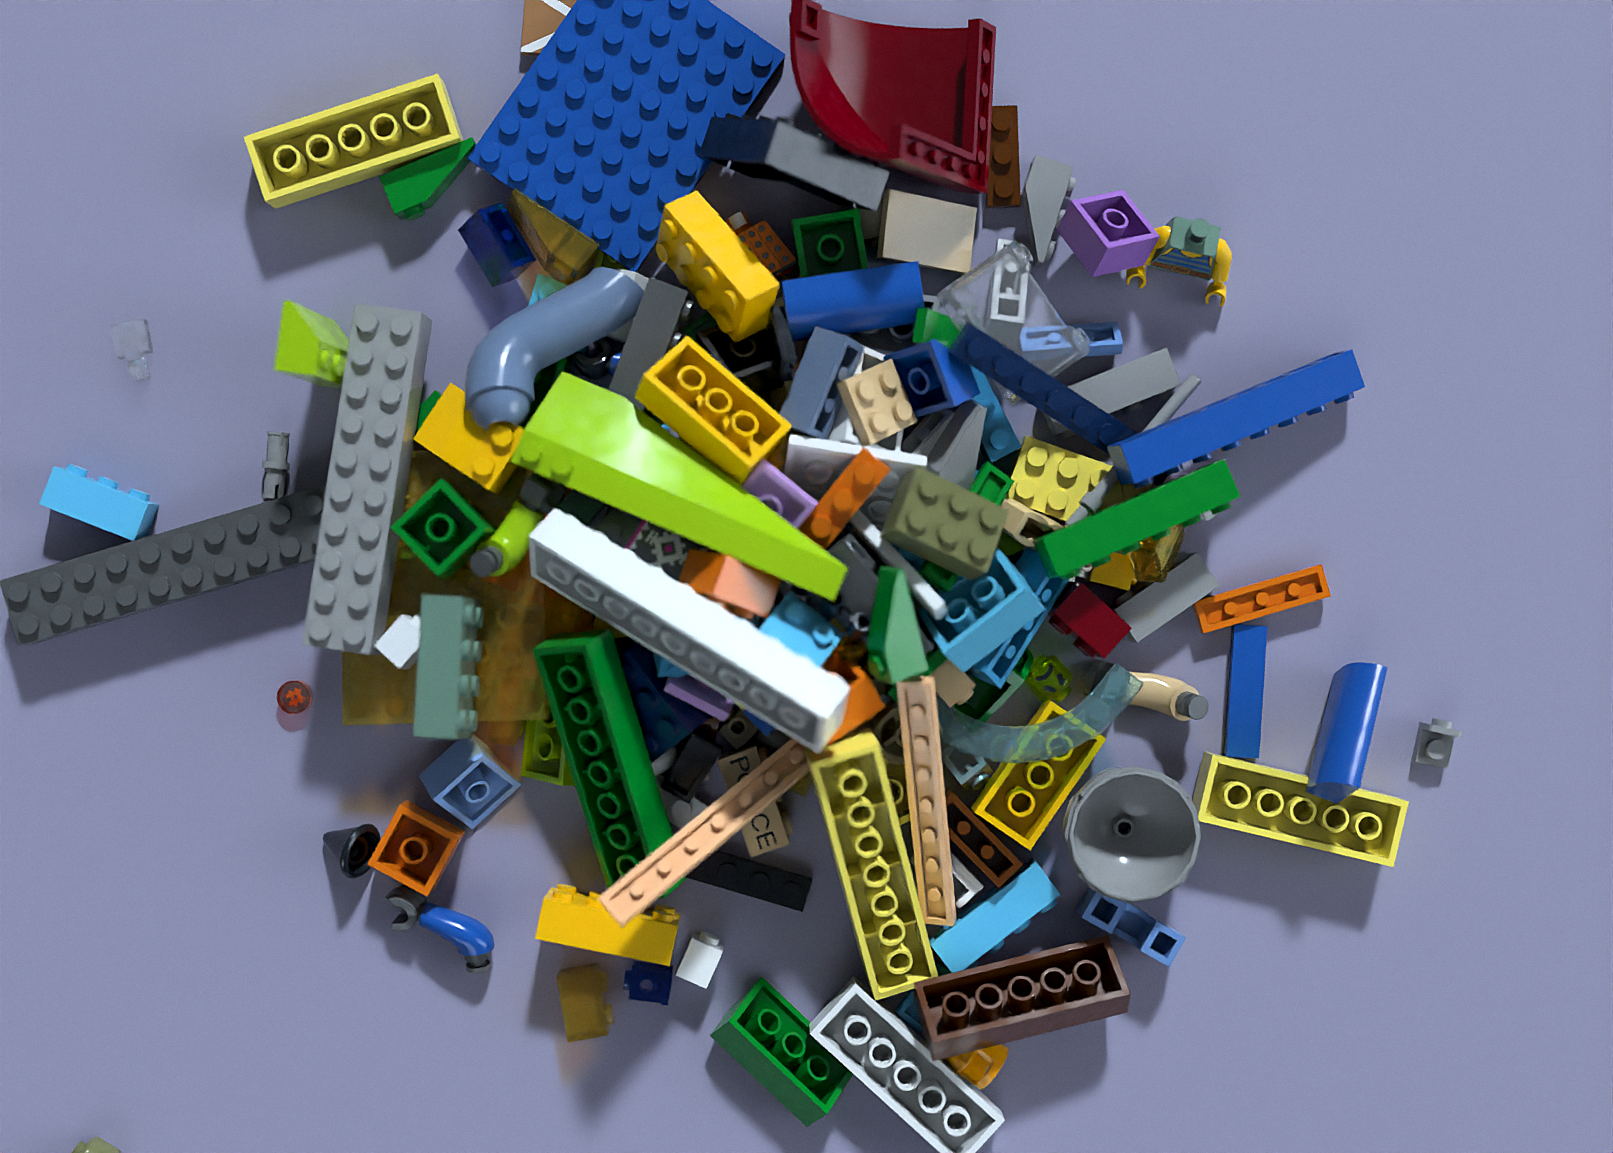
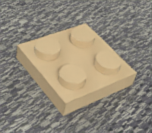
(877, 402)

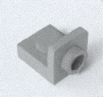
(1434, 743)
(968, 769)

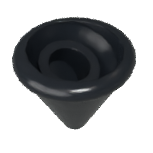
(353, 848)

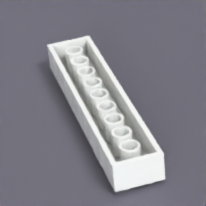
(688, 630)

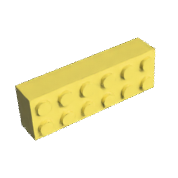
(353, 141)
(1278, 807)

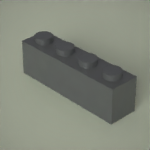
(861, 583)

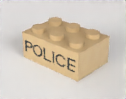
(771, 826)

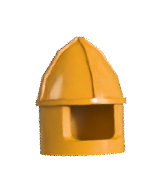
(975, 1064)

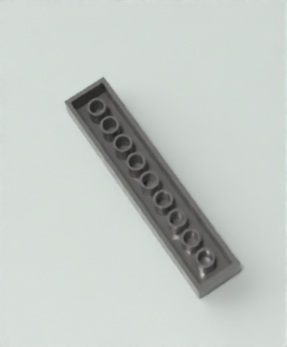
(165, 567)

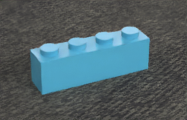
(994, 917)

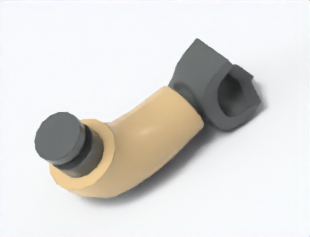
(1158, 693)

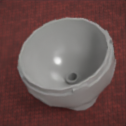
(1153, 851)

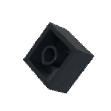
(747, 360)

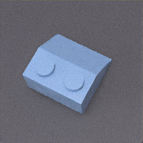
(469, 780)

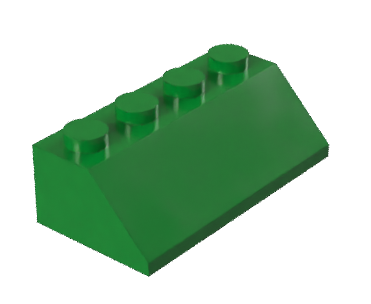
(780, 1053)

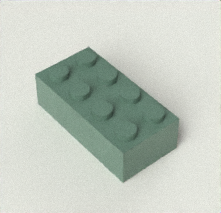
(447, 667)

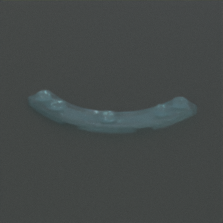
(1043, 739)

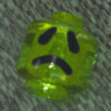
(1049, 679)

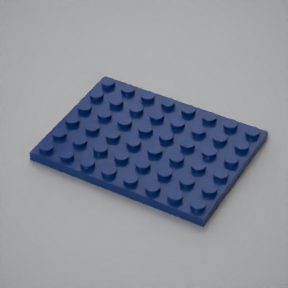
(620, 113)

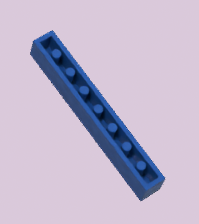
(1236, 417)

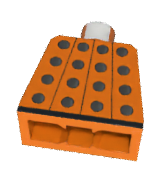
(764, 245)

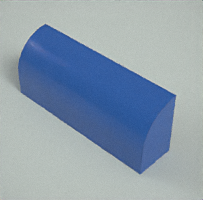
(853, 300)
(1346, 731)

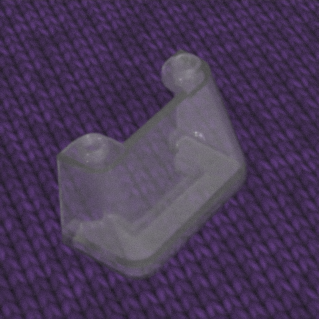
(1013, 309)

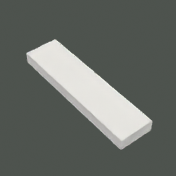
(892, 558)

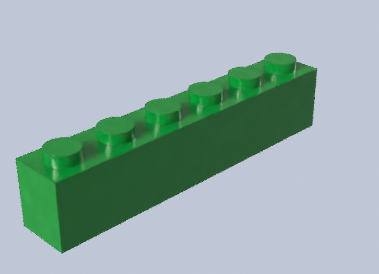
(1136, 519)

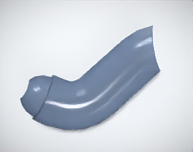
(523, 344)

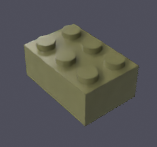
(944, 523)

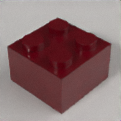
(1087, 620)

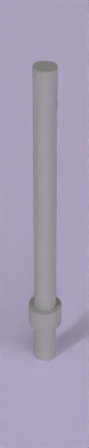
(1092, 501)

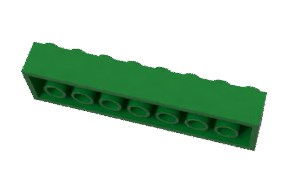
(604, 749)

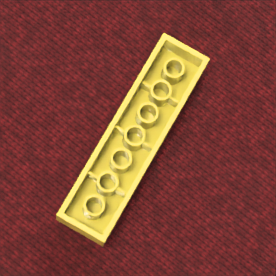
(872, 863)

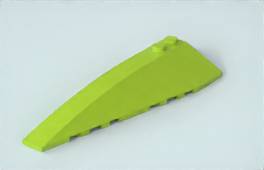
(632, 462)

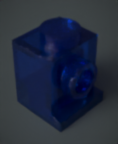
(658, 974)

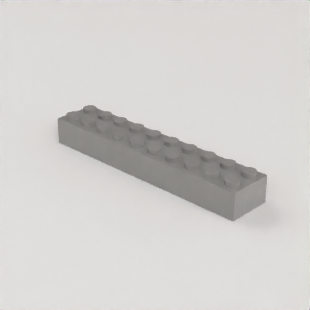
(367, 479)

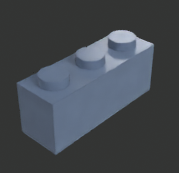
(814, 396)

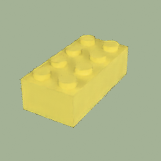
(1056, 479)

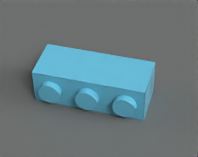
(99, 502)

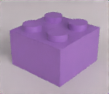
(1107, 233)

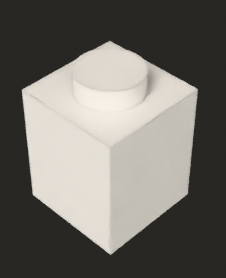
(401, 641)
(700, 959)

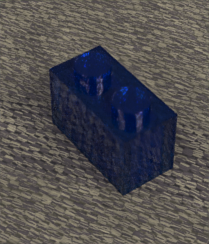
(497, 244)

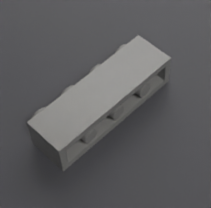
(1126, 387)

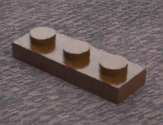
(1004, 159)

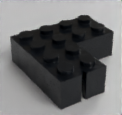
(782, 154)

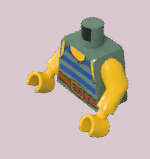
(1189, 250)

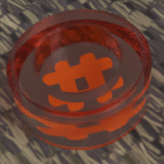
(294, 697)

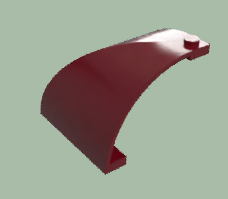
(899, 92)

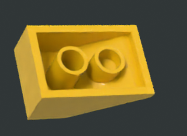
(466, 446)

